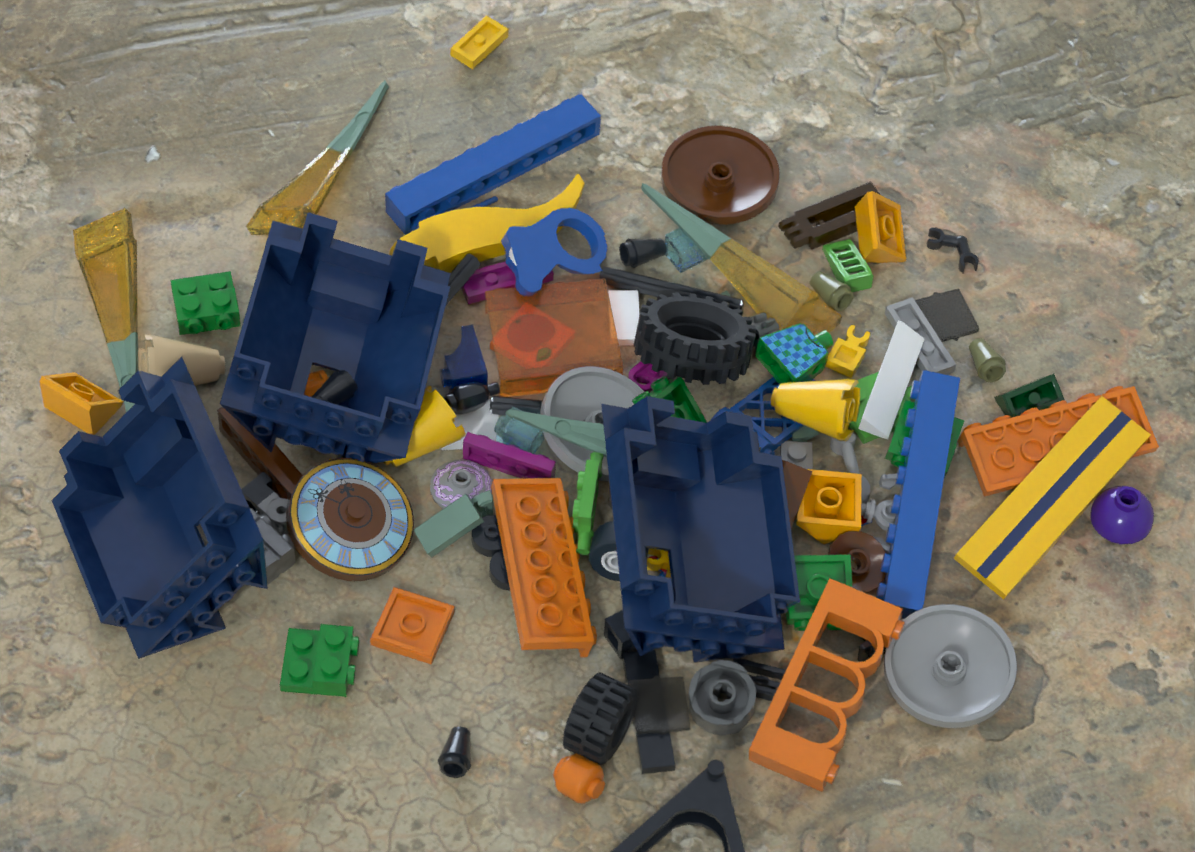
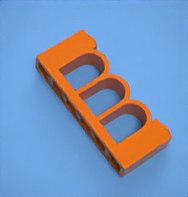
(796, 756)

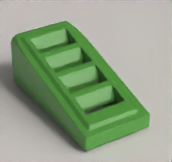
(858, 281)

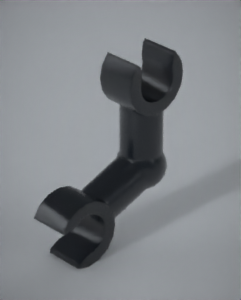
(958, 242)

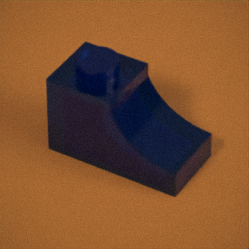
(465, 363)

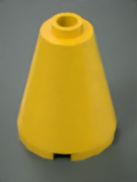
(820, 405)
(432, 428)

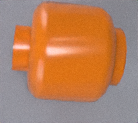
(579, 778)

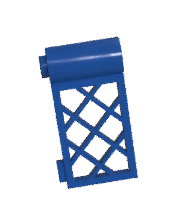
(766, 441)

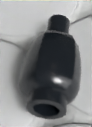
(470, 396)

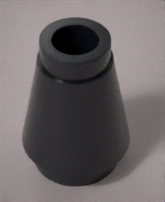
(640, 251)
(337, 388)
(456, 753)

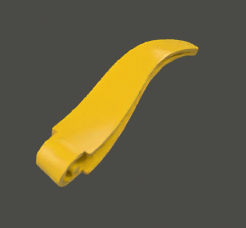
(481, 229)

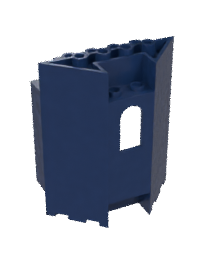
(336, 311)
(137, 512)
(719, 516)

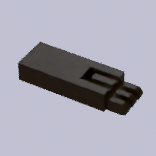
(837, 214)

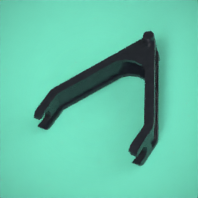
(700, 803)

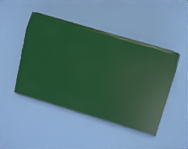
(1035, 394)

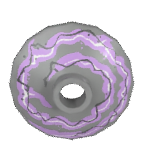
(446, 488)

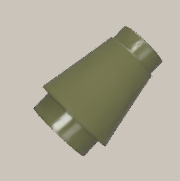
(832, 291)
(987, 361)

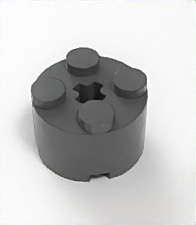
(707, 686)

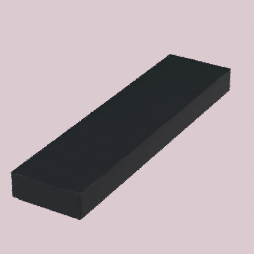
(654, 749)

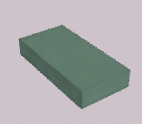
(448, 525)

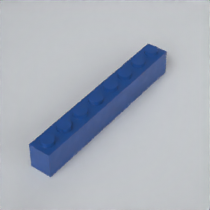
(493, 163)
(919, 492)

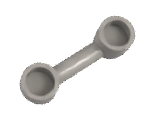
(846, 450)

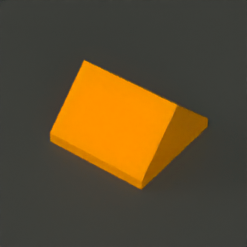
(880, 229)
(78, 401)
(831, 505)

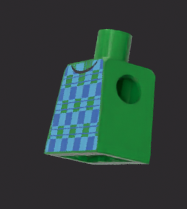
(794, 353)

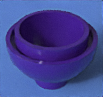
(1120, 521)

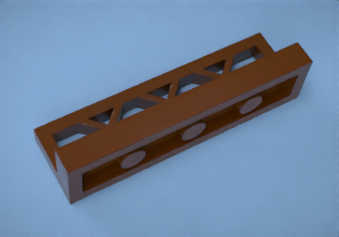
(259, 458)

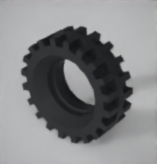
(694, 338)

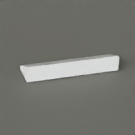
(891, 381)

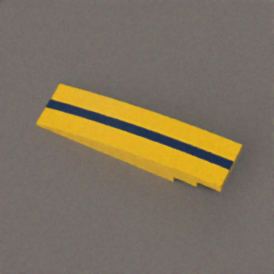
(1051, 497)

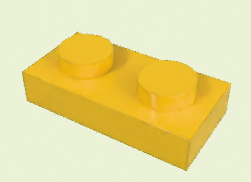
(479, 42)

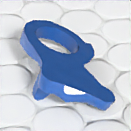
(536, 249)

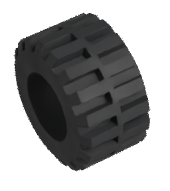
(600, 718)

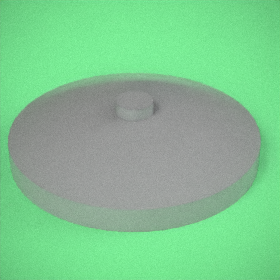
(579, 397)
(950, 666)

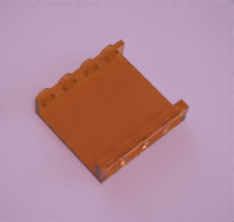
(551, 334)

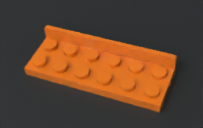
(1014, 446)
(543, 565)

